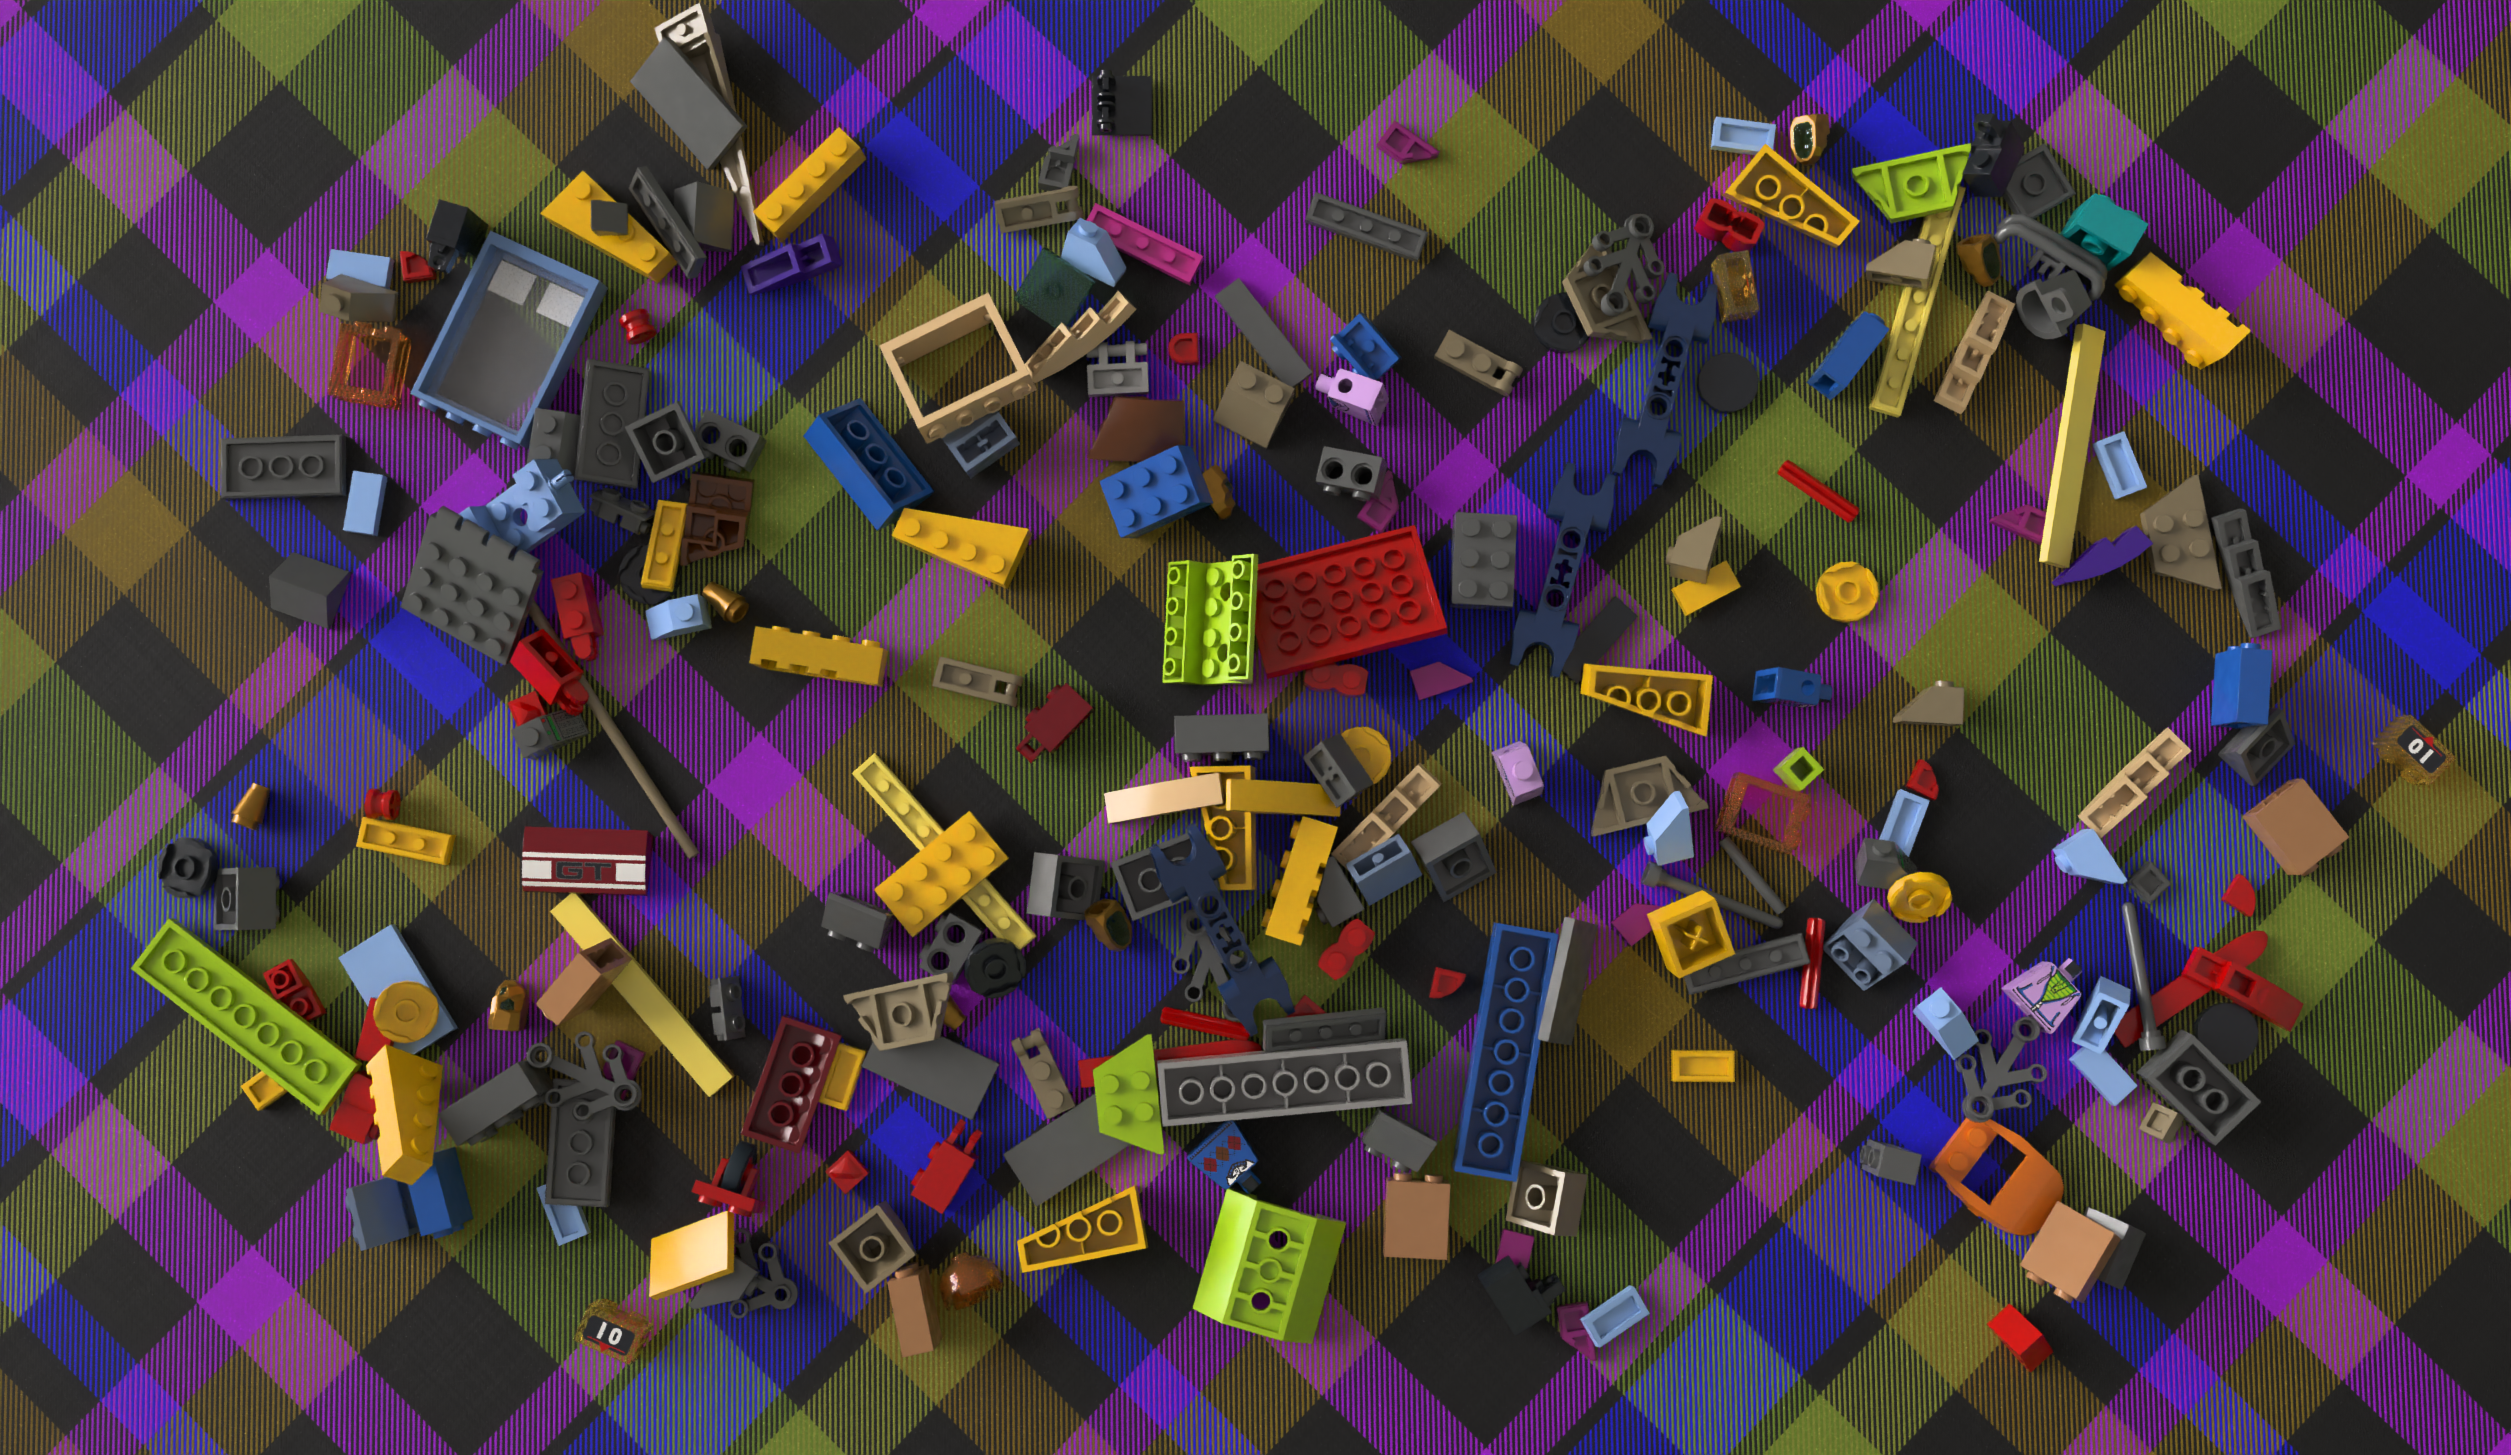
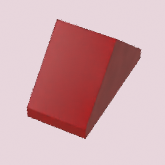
(2020, 1337)

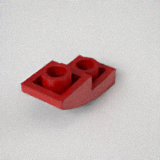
(293, 989)

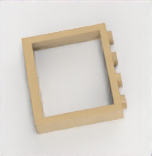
(939, 333)

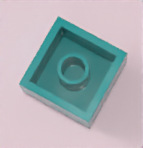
(2104, 229)

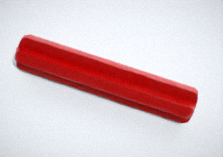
(1818, 491)
(1812, 971)
(1204, 1023)

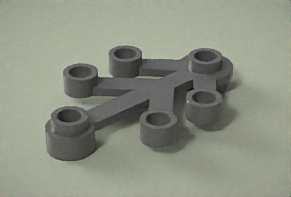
(1628, 262)
(1208, 959)
(1997, 1074)
(590, 1079)
(767, 1285)

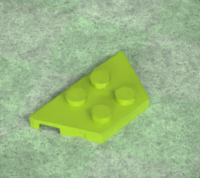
(1915, 183)
(1129, 1097)

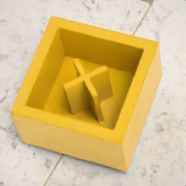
(1691, 934)

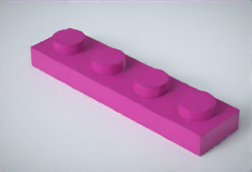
(1147, 245)

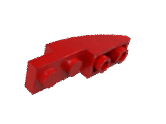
(2243, 988)

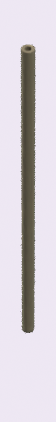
(623, 747)

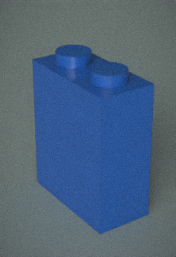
(1848, 355)
(2241, 687)
(441, 1196)

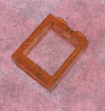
(395, 369)
(1733, 802)

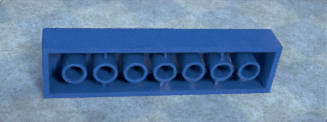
(1504, 1052)

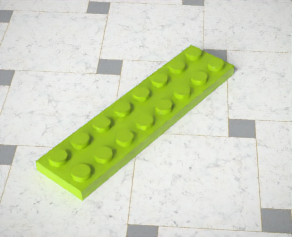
(246, 1016)

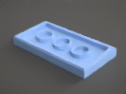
(389, 960)

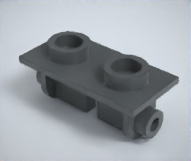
(610, 504)
(729, 1022)

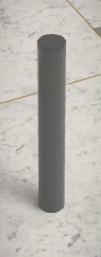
(1752, 875)

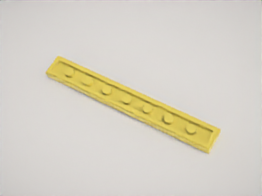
(1913, 318)
(2072, 446)
(922, 830)
(648, 999)

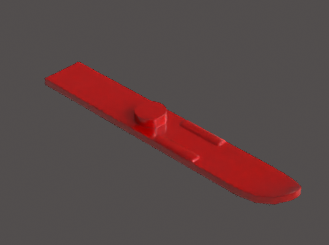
(2185, 991)
(1203, 1049)

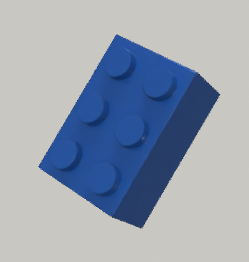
(1156, 491)

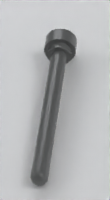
(1656, 876)
(2151, 1037)

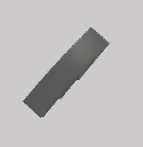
(2245, 573)

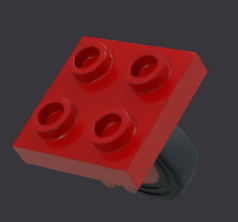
(733, 1183)

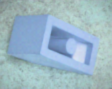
(1093, 252)
(678, 617)
(1670, 832)
(2088, 858)
(2101, 1015)
(1946, 1023)

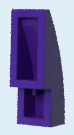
(792, 264)
(2104, 557)

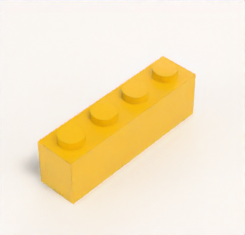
(810, 185)

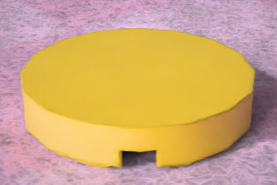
(1847, 592)
(1370, 750)
(1919, 897)
(406, 1011)

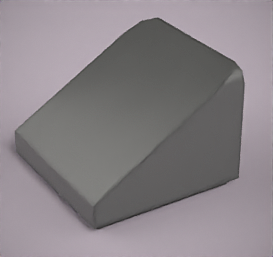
(609, 218)

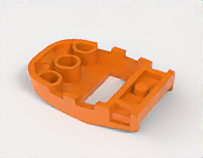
(2026, 1196)

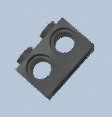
(730, 437)
(1353, 465)
(943, 943)
(1890, 1161)

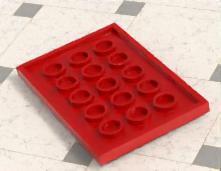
(1345, 602)

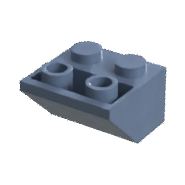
(981, 443)
(1870, 945)
(381, 1212)

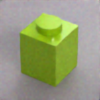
(1798, 769)

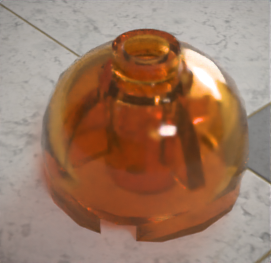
(968, 1281)

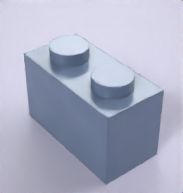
(1384, 869)

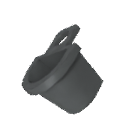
(2052, 304)

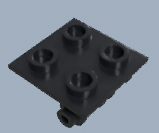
(1121, 105)

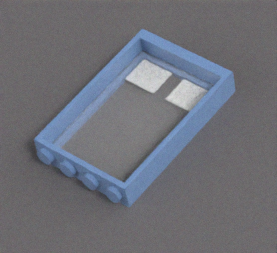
(508, 340)

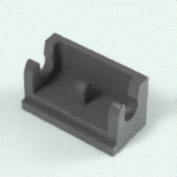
(1337, 770)

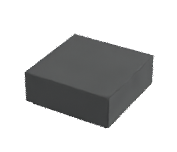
(2148, 882)

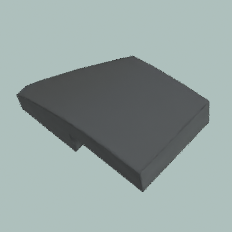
(1059, 165)

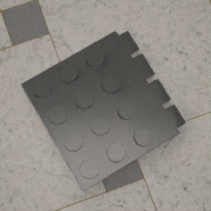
(472, 585)

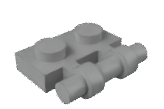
(1118, 378)

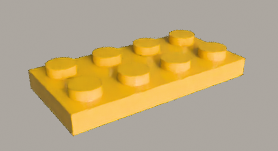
(941, 874)

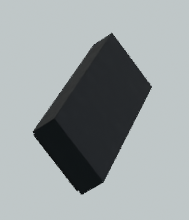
(1598, 637)

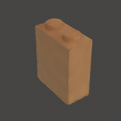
(2296, 827)
(583, 981)
(1416, 1216)
(2069, 1253)
(914, 1309)

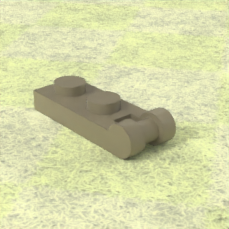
(1038, 209)
(1477, 363)
(976, 681)
(1044, 1074)

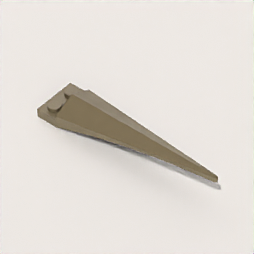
(698, 41)

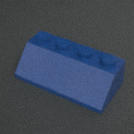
(867, 462)

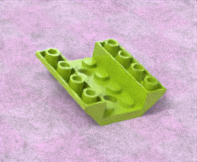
(1207, 623)
(1246, 1263)

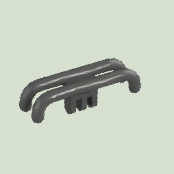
(2054, 251)

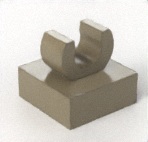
(2161, 1123)

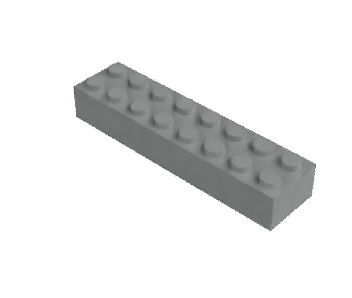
(1284, 1082)

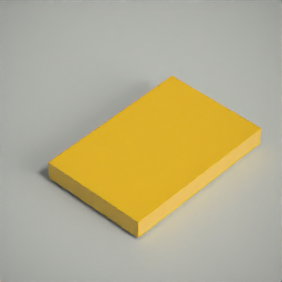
(692, 1255)

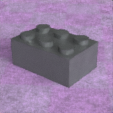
(1483, 561)
(1221, 736)
(1139, 879)
(2198, 1087)
(496, 1103)

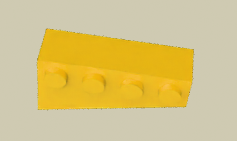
(636, 250)
(2180, 312)
(969, 544)
(817, 656)
(1662, 695)
(1300, 880)
(406, 1113)

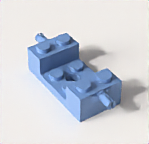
(546, 496)

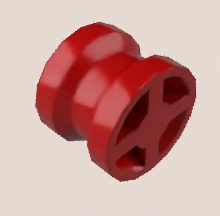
(637, 326)
(382, 804)

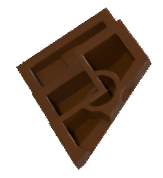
(1139, 429)
(716, 515)

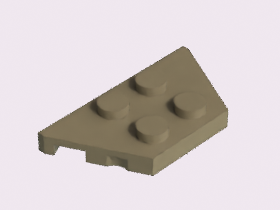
(1586, 298)
(2181, 537)
(1637, 791)
(904, 1011)

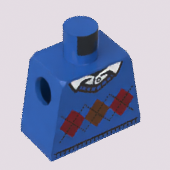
(1790, 688)
(1227, 1157)

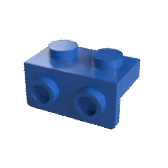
(1365, 348)

